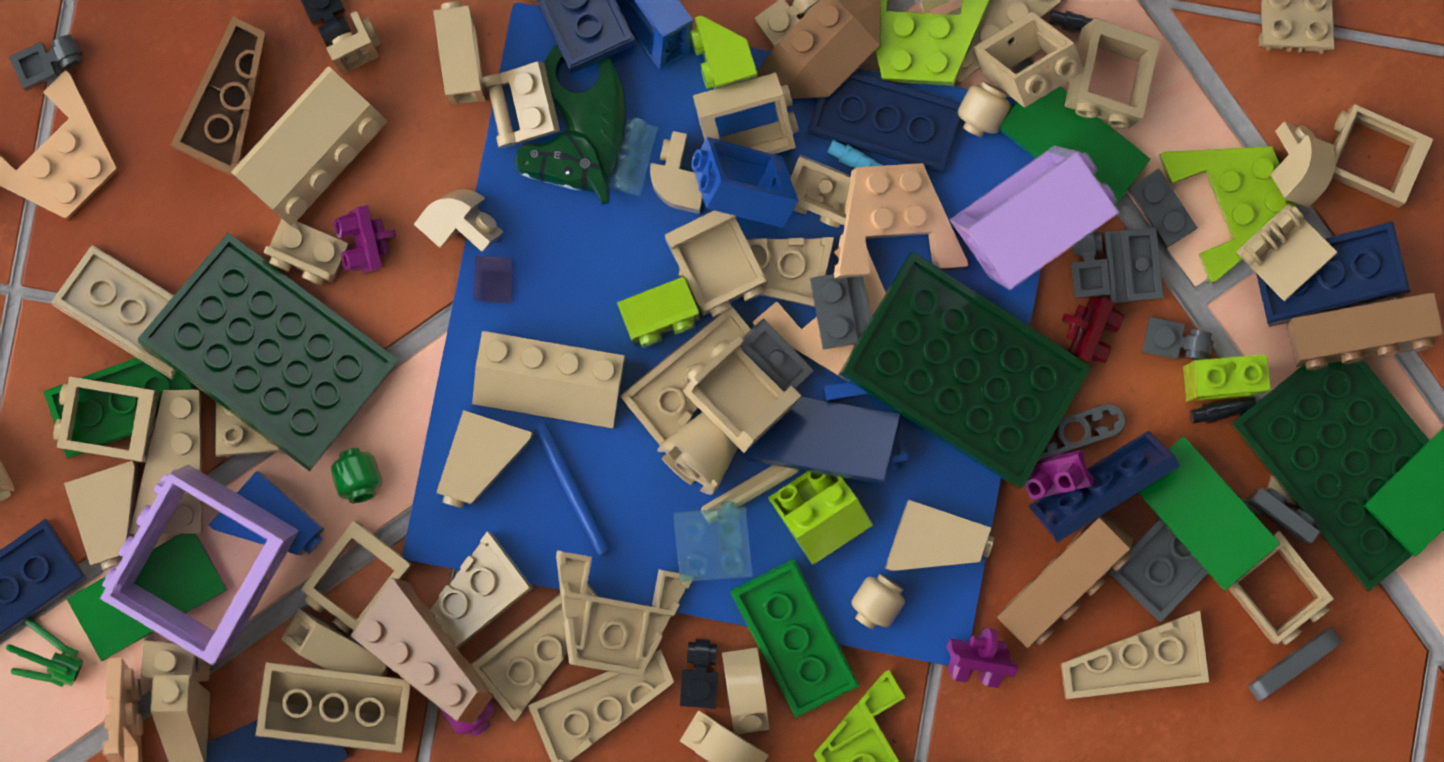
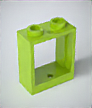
(1226, 377)

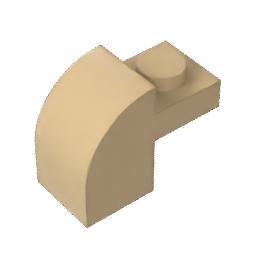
(1306, 168)
(671, 183)
(459, 213)
(745, 691)
(718, 743)

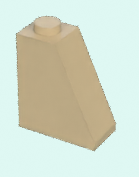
(478, 457)
(105, 510)
(936, 539)
(330, 647)
(181, 716)

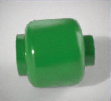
(356, 475)

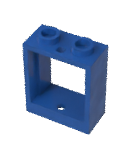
(660, 28)
(767, 203)

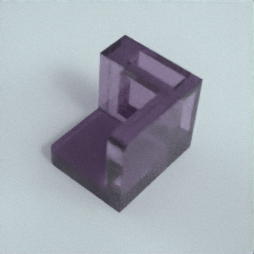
(493, 279)

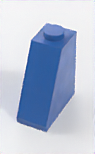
(272, 499)

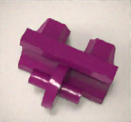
(369, 240)
(1058, 475)
(981, 654)

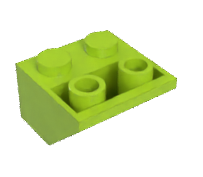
(724, 52)
(658, 312)
(820, 513)

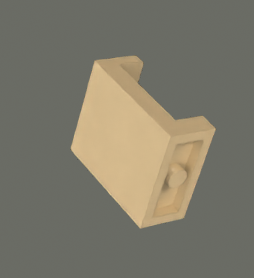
(716, 262)
(738, 395)

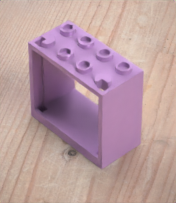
(1035, 215)
(164, 618)

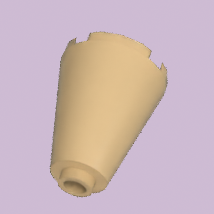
(699, 453)

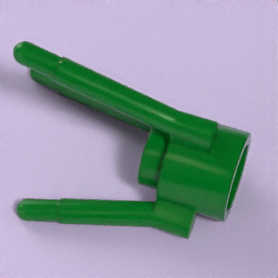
(63, 666)

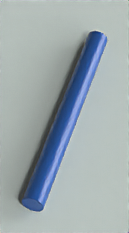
(571, 488)

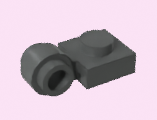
(36, 64)
(1090, 276)
(1166, 338)

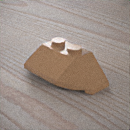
(825, 47)

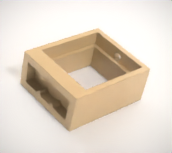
(1029, 36)
(1124, 43)
(459, 54)
(745, 95)
(1411, 165)
(143, 422)
(372, 543)
(1313, 610)

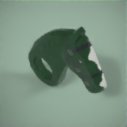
(591, 145)

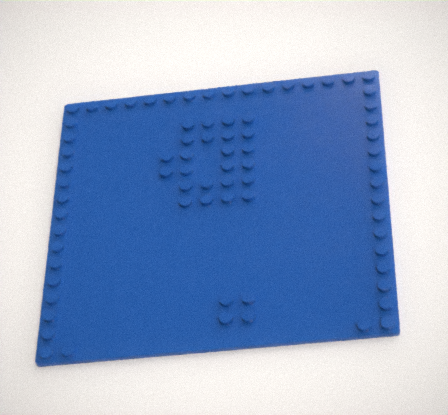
(567, 279)

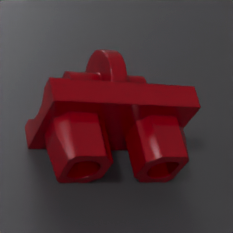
(1088, 326)

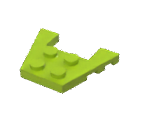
(927, 45)
(1243, 192)
(858, 735)

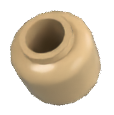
(984, 109)
(878, 601)

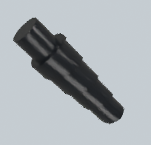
(1068, 21)
(1217, 411)

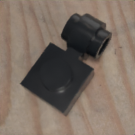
(325, 11)
(699, 685)

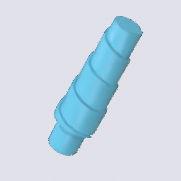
(850, 155)

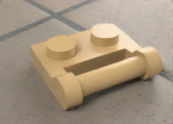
(531, 100)

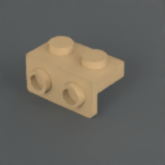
(820, 190)

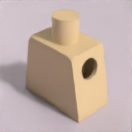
(171, 659)

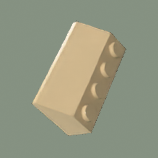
(309, 146)
(548, 379)
(333, 708)

